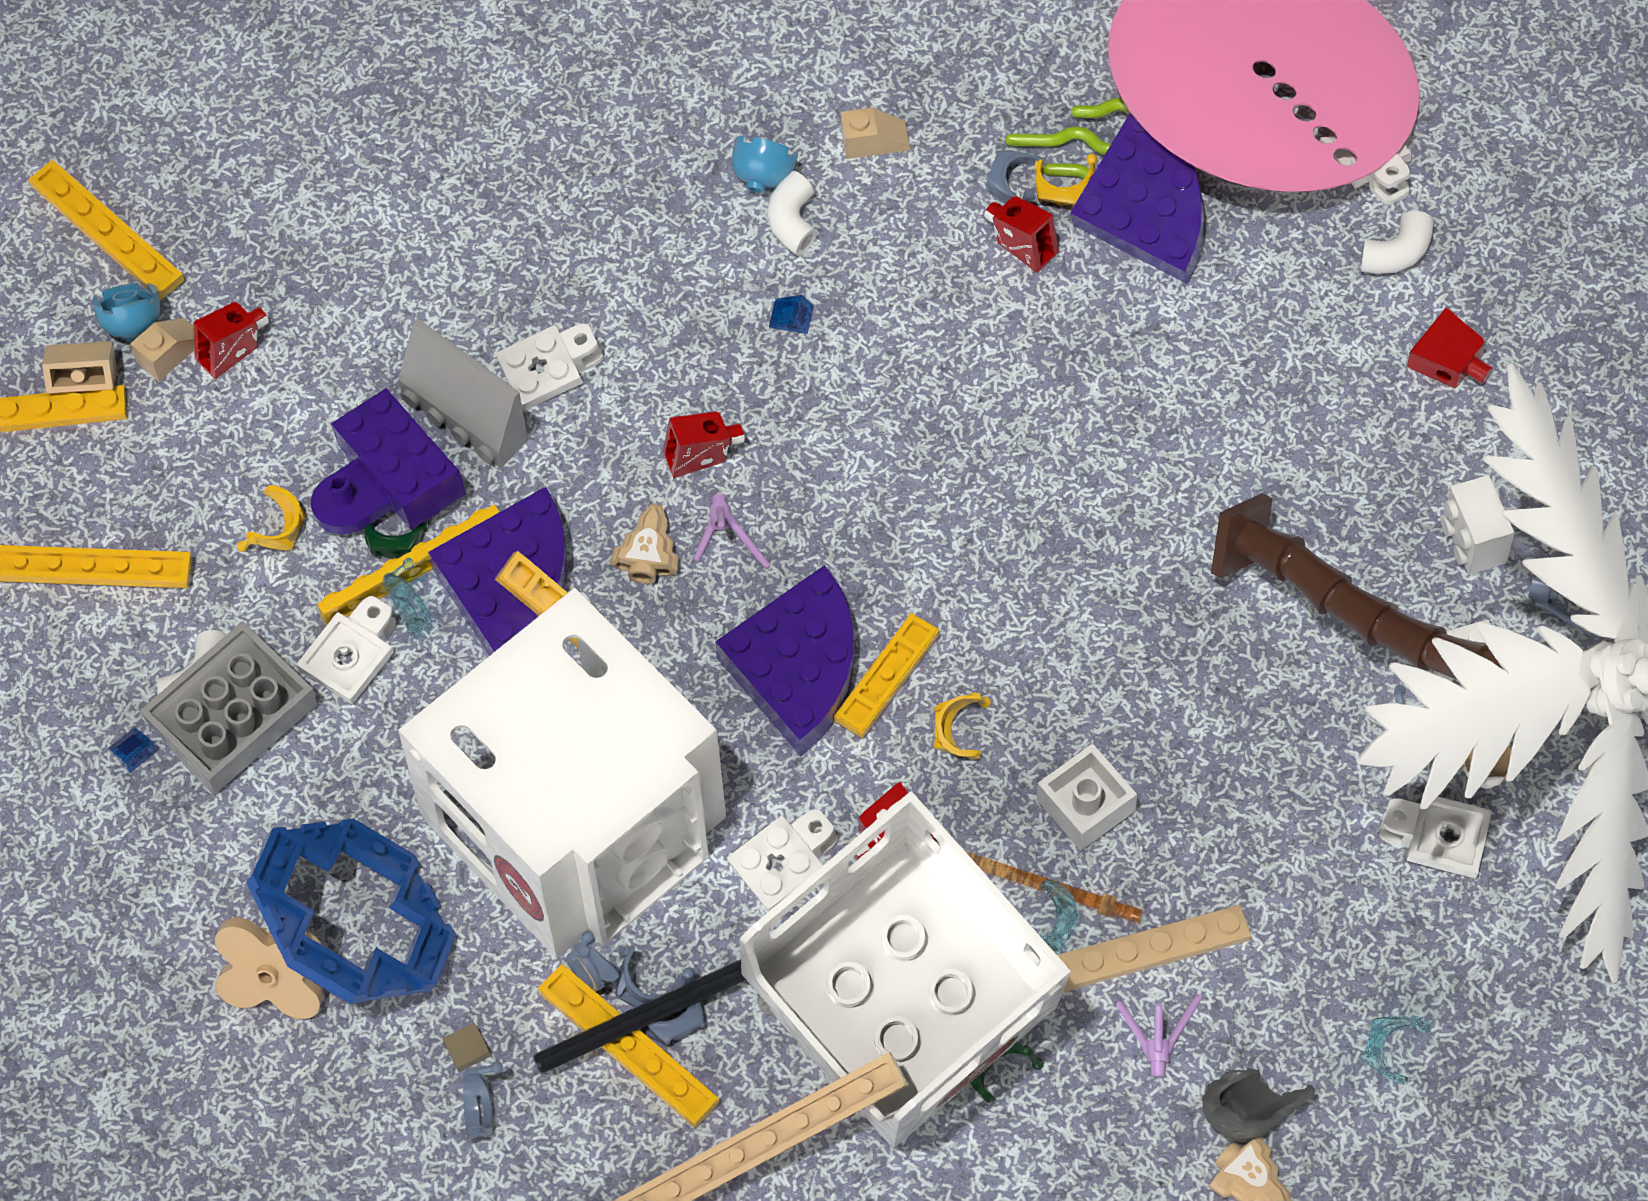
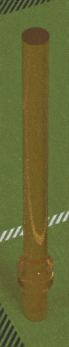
(1105, 904)

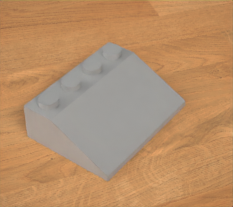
(462, 396)
(229, 707)

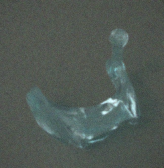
(401, 593)
(1065, 914)
(1379, 1032)

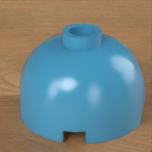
(762, 163)
(127, 310)

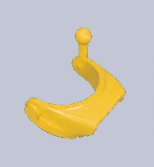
(1061, 195)
(293, 519)
(944, 717)

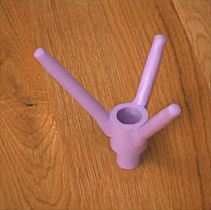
(721, 520)
(1158, 1048)

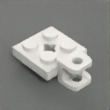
(1391, 174)
(564, 360)
(364, 637)
(1420, 829)
(796, 844)

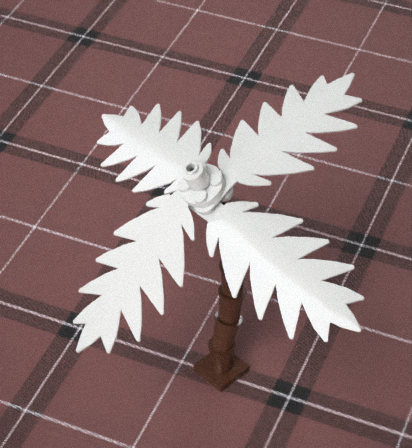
(1509, 679)

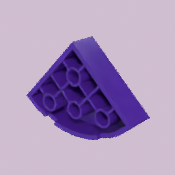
(1144, 203)
(475, 558)
(795, 658)

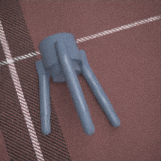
(1543, 594)

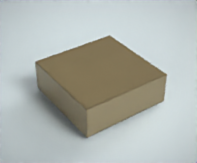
(466, 1047)

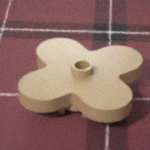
(260, 973)

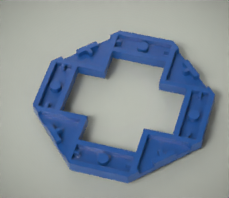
(289, 918)

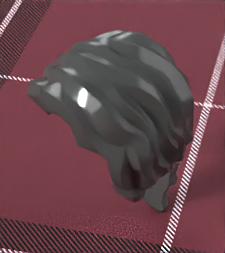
(1246, 1107)

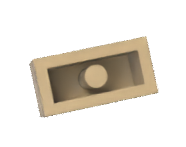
(79, 367)

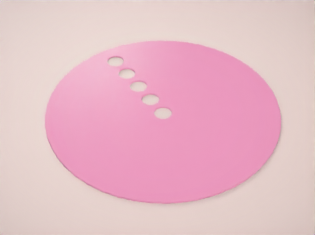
(1196, 92)

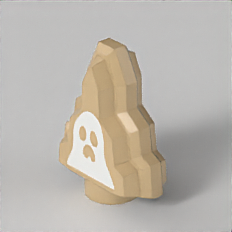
(647, 549)
(1248, 1174)

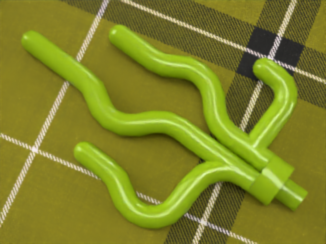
(1069, 134)

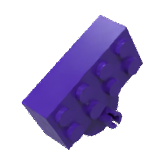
(389, 469)

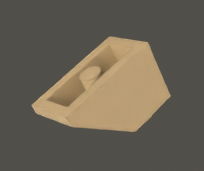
(872, 133)
(163, 346)

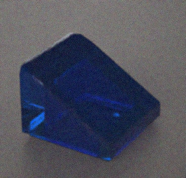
(792, 314)
(132, 749)

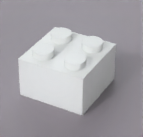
(1476, 525)
(1086, 797)

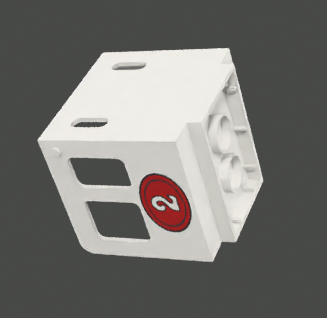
(593, 781)
(904, 960)

